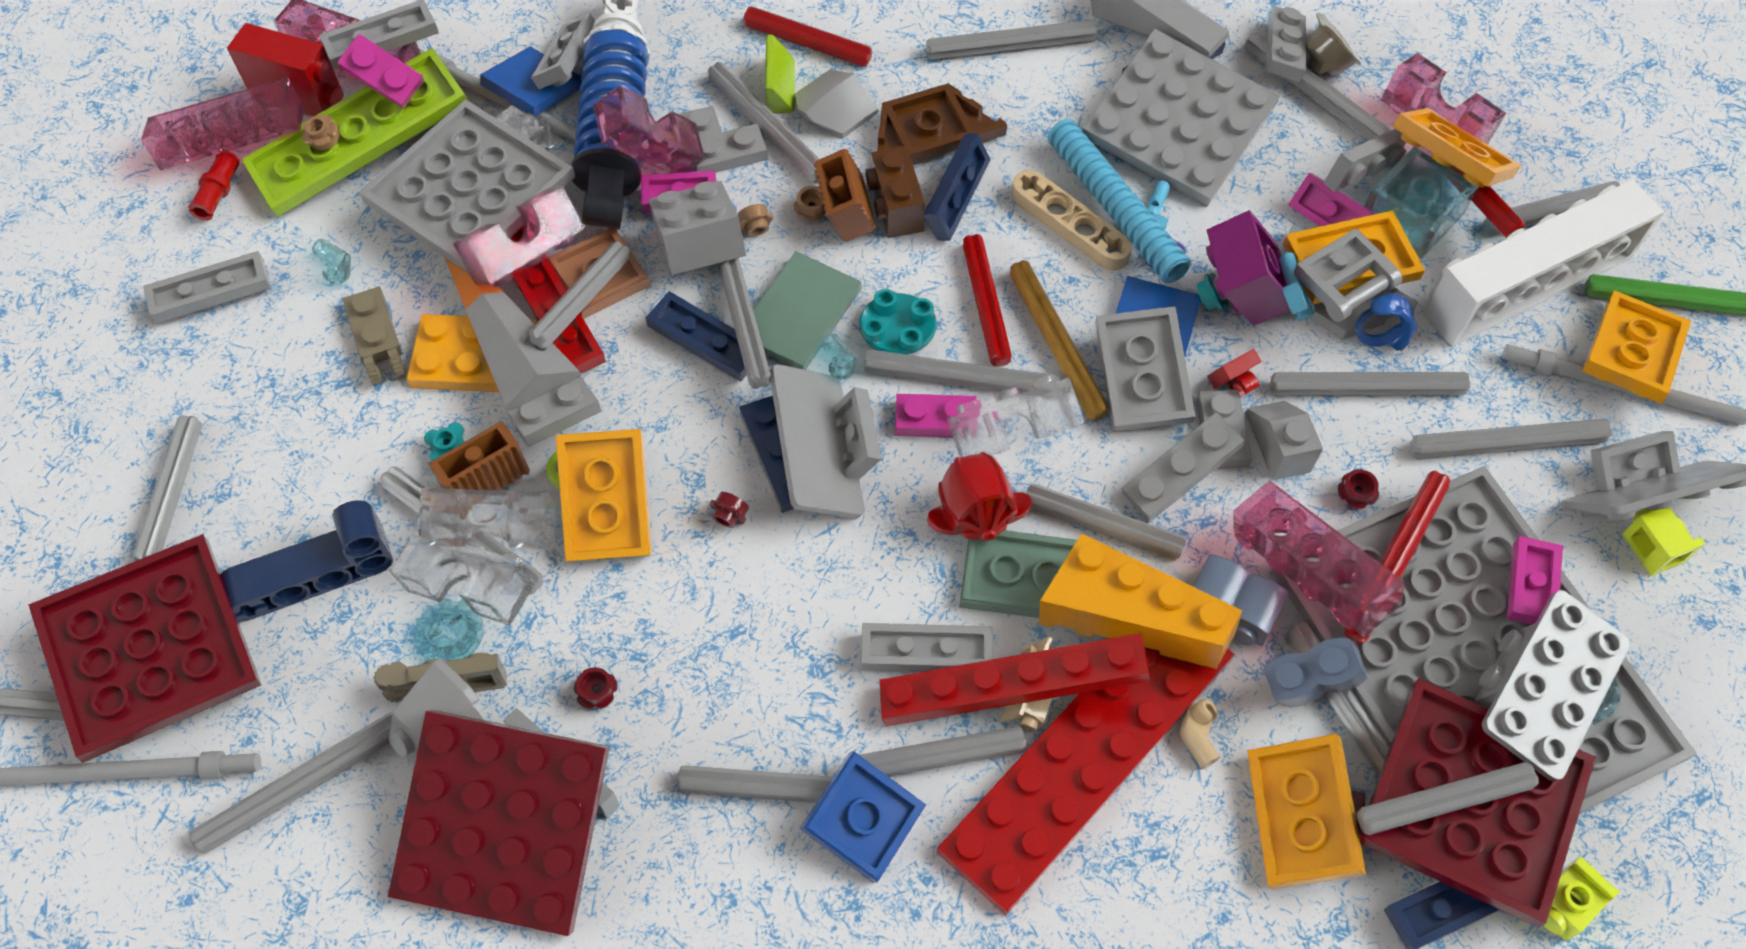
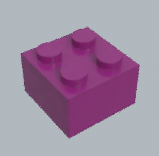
(1248, 268)

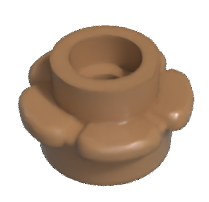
(321, 132)
(809, 203)
(755, 219)

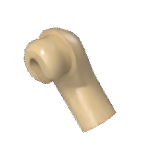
(1196, 729)

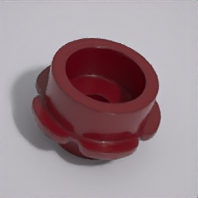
(1363, 481)
(729, 509)
(595, 677)

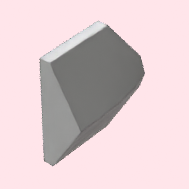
(836, 102)

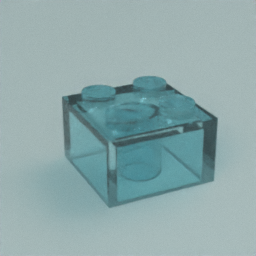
(1423, 197)

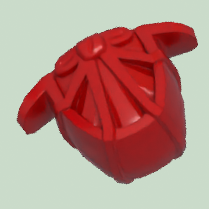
(977, 499)

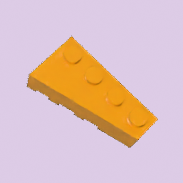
(1119, 596)

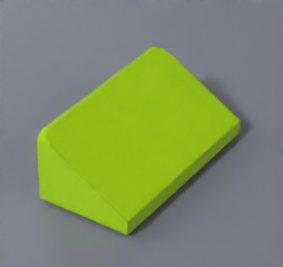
(779, 77)

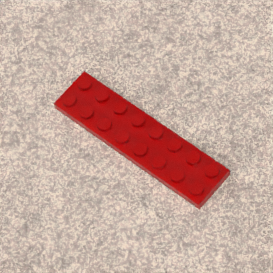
(1069, 778)

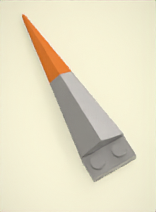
(536, 384)

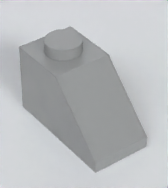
(1285, 438)

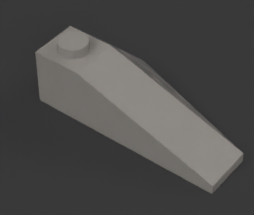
(1171, 17)
(436, 690)

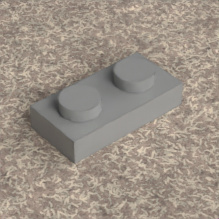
(1229, 407)

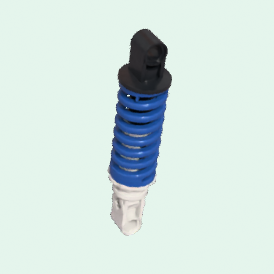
(612, 58)

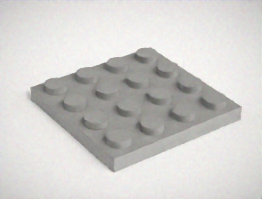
(1180, 117)
(462, 178)

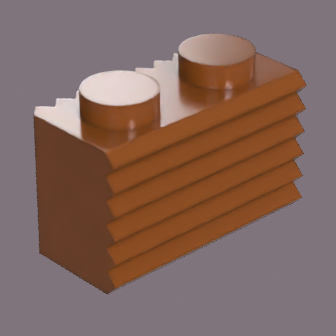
(844, 195)
(482, 462)

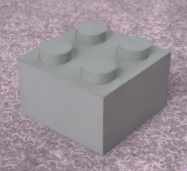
(697, 227)

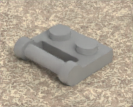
(1342, 263)

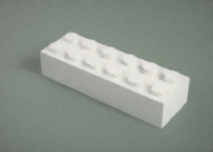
(1541, 261)

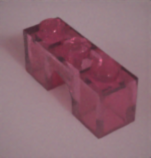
(1417, 87)
(629, 127)
(548, 223)

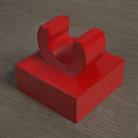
(1237, 373)

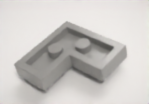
(726, 148)

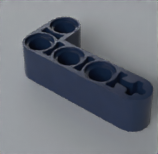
(312, 566)

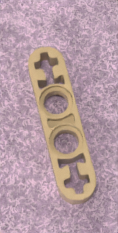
(1076, 215)

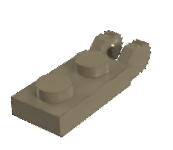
(374, 332)
(478, 670)

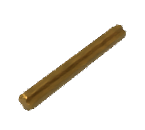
(1059, 340)

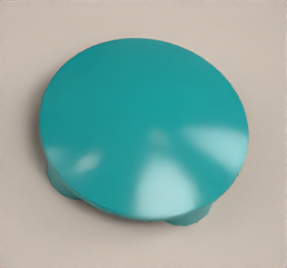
(898, 322)

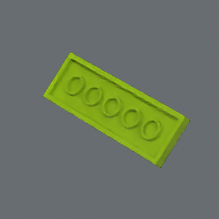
(368, 127)

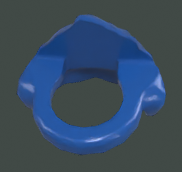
(1400, 334)

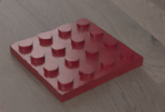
(143, 647)
(499, 822)
(1496, 850)

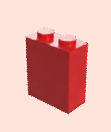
(270, 55)

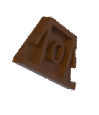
(934, 122)

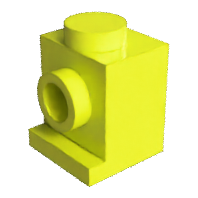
(1661, 540)
(1589, 892)

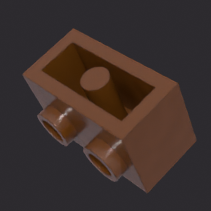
(896, 192)

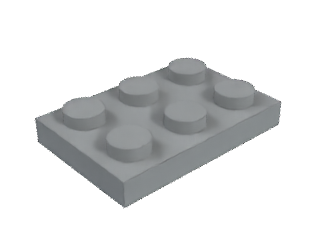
(1144, 369)

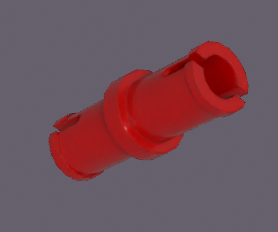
(214, 186)

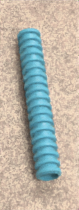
(1119, 201)

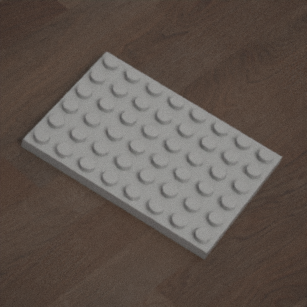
(1458, 616)

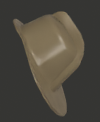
(1329, 49)

